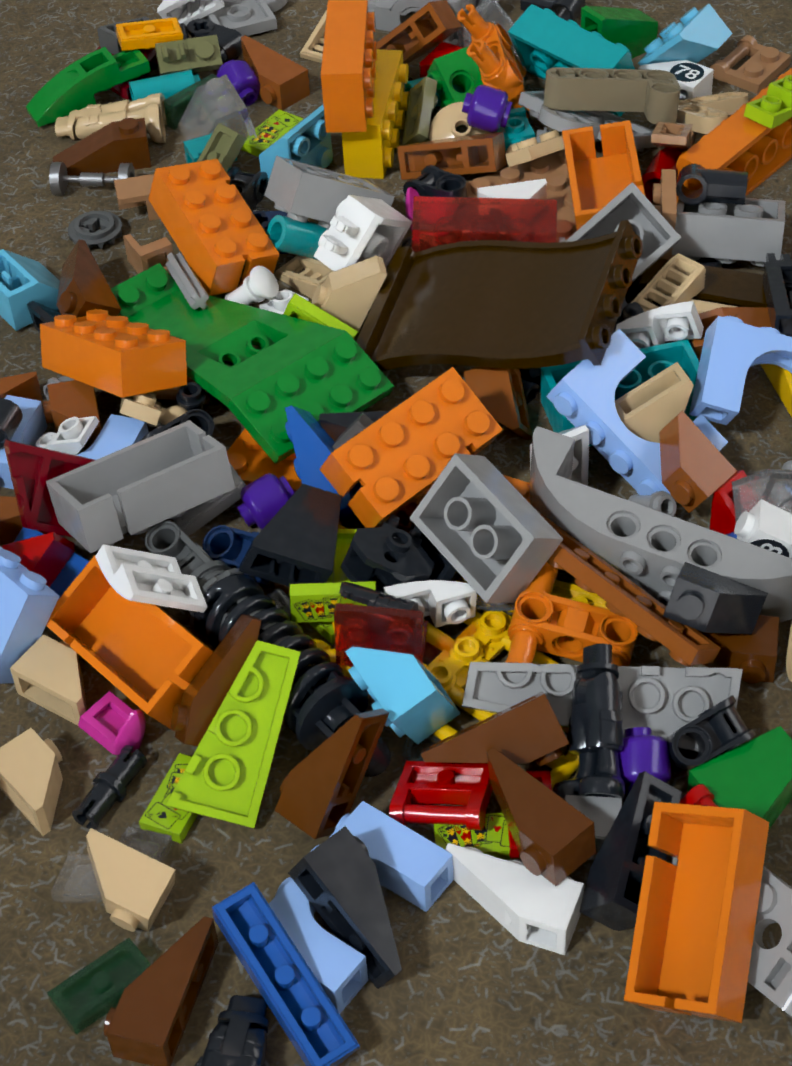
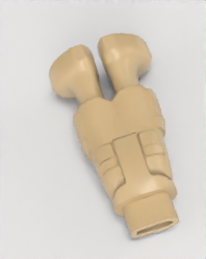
(94, 117)

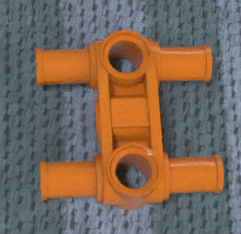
(494, 55)
(564, 625)

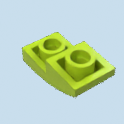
(775, 106)

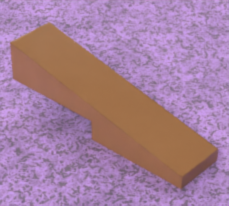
(673, 136)

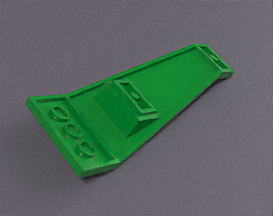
(296, 366)

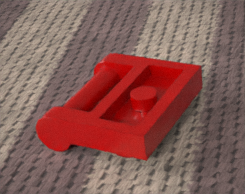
(442, 784)

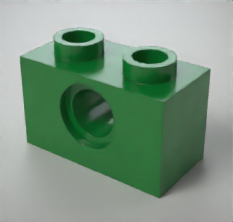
(451, 70)

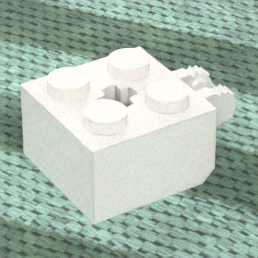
(360, 231)

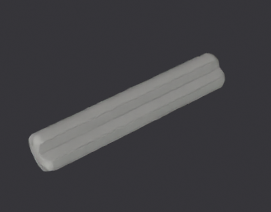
(187, 281)

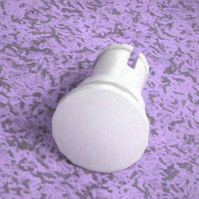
(256, 287)

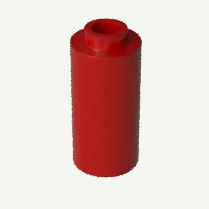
(664, 159)

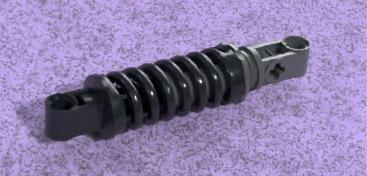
(314, 704)

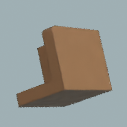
(134, 193)
(147, 255)

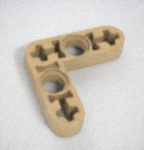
(709, 111)

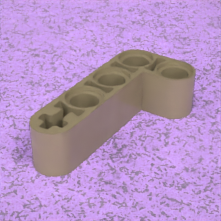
(614, 90)

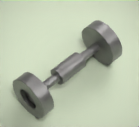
(59, 178)

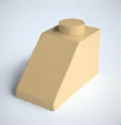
(351, 291)
(655, 402)
(51, 678)
(32, 777)
(128, 881)

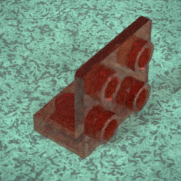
(379, 630)

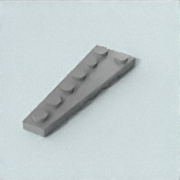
(651, 694)

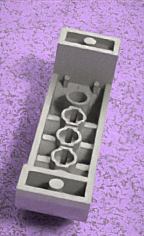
(644, 541)

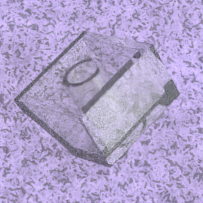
(215, 104)

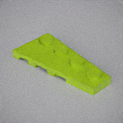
(237, 750)

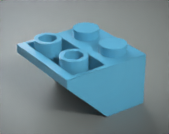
(691, 40)
(303, 143)
(23, 282)
(404, 689)

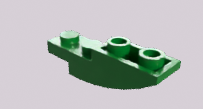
(77, 83)

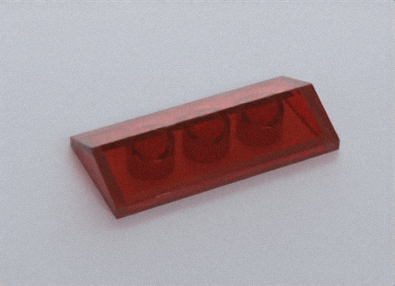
(472, 219)

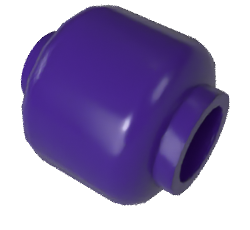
(242, 78)
(487, 108)
(264, 499)
(643, 753)

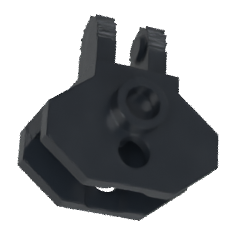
(387, 556)

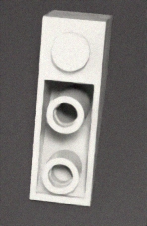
(519, 900)

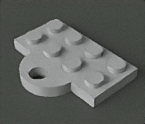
(248, 16)
(566, 119)

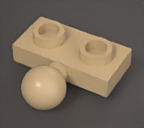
(530, 149)
(147, 409)

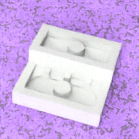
(150, 578)

